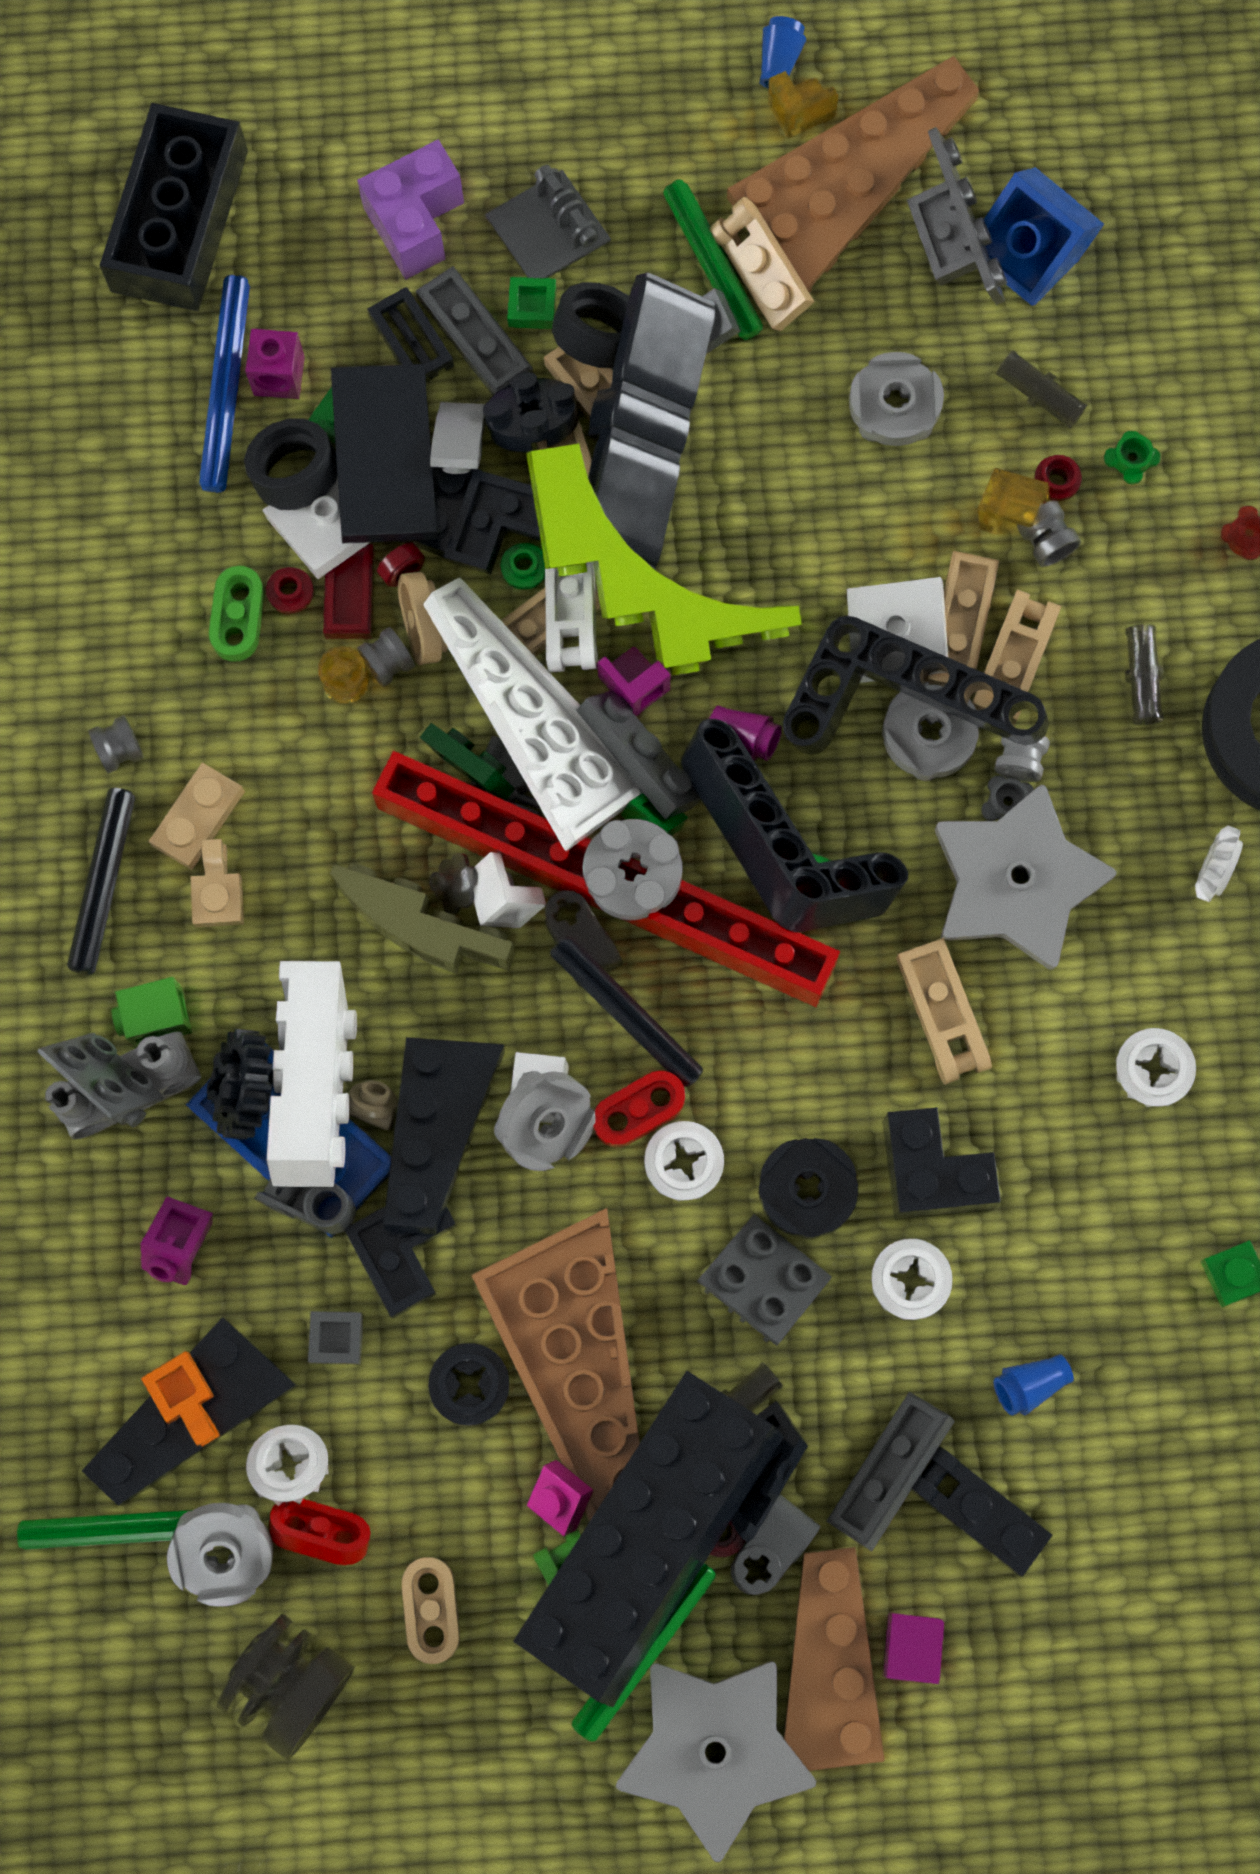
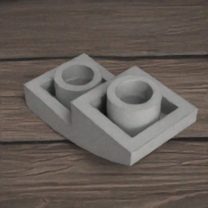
(458, 437)

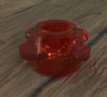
(1235, 535)

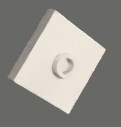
(315, 532)
(905, 609)

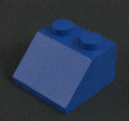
(1037, 233)

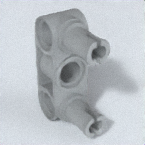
(161, 1058)

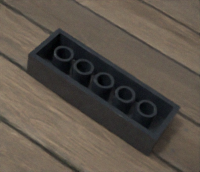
(648, 1539)

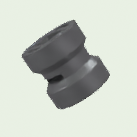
(1050, 535)

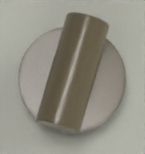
(373, 1104)

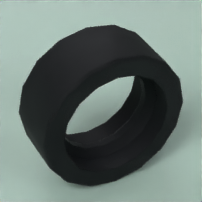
(580, 339)
(278, 441)

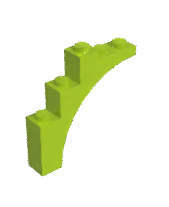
(578, 532)

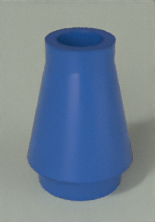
(780, 47)
(1030, 1384)

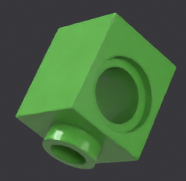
(151, 1011)

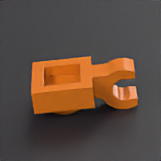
(179, 1392)

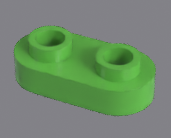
(236, 616)

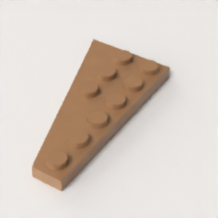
(845, 176)
(568, 1342)

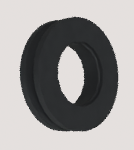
(1228, 728)

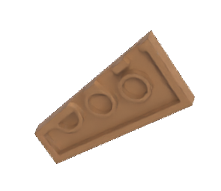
(831, 1686)

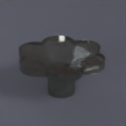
(454, 883)

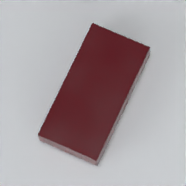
(350, 597)

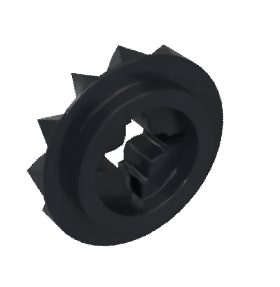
(444, 1384)

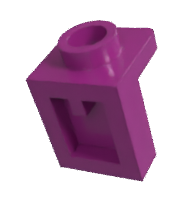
(174, 1240)

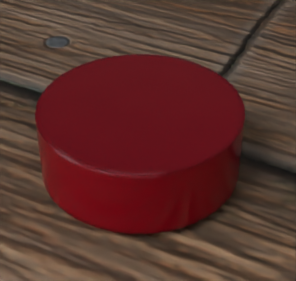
(401, 560)

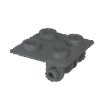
(548, 225)
(103, 1077)
(764, 1280)

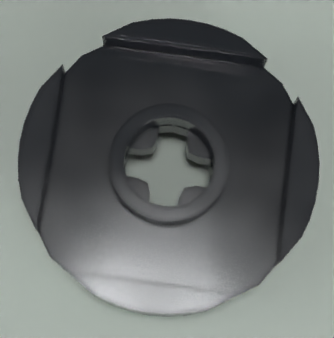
(531, 412)
(779, 1191)

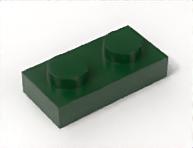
(456, 751)

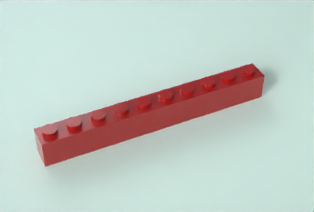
(530, 847)

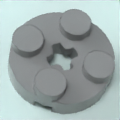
(893, 425)
(922, 756)
(618, 844)
(529, 1103)
(227, 1526)

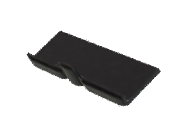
(648, 410)

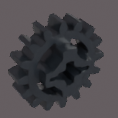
(240, 1084)

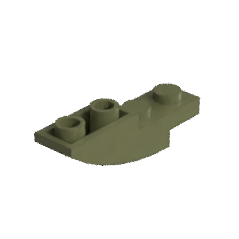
(401, 916)

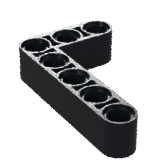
(907, 679)
(770, 848)

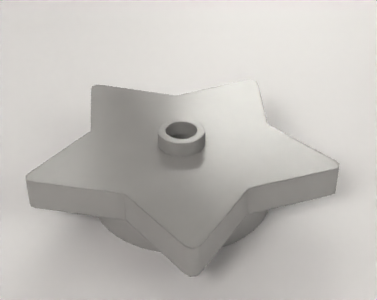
(992, 904)
(673, 1760)

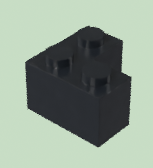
(926, 1181)

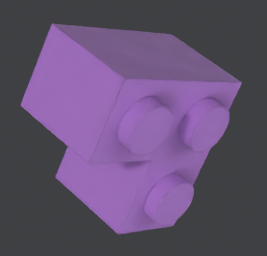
(406, 199)

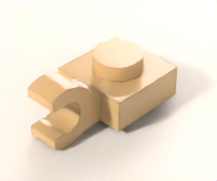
(217, 895)

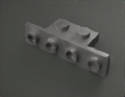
(948, 226)

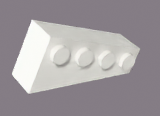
(310, 1075)

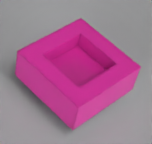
(560, 1497)

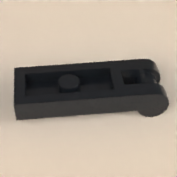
(982, 1513)

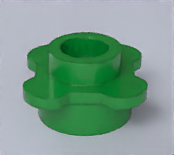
(1134, 444)

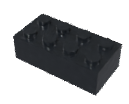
(174, 207)

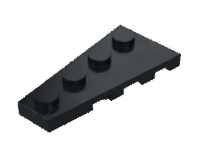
(435, 1121)
(151, 1448)

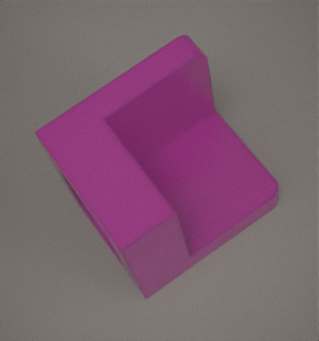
(635, 679)
(913, 1648)

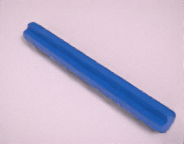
(224, 384)

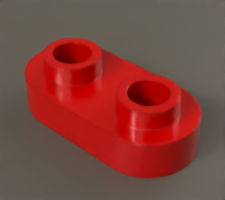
(638, 1109)
(319, 1531)

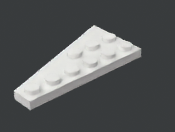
(534, 716)

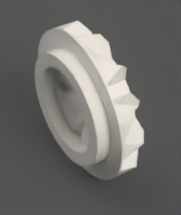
(1219, 864)
(1173, 1054)
(694, 1140)
(931, 1266)
(266, 1457)

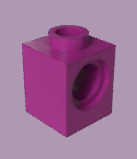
(275, 363)

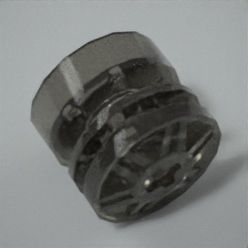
(285, 1686)

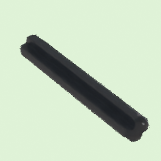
(101, 881)
(626, 1010)

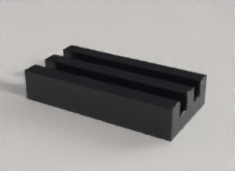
(389, 305)

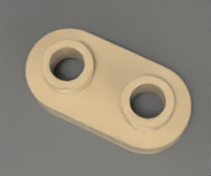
(421, 631)
(429, 1610)

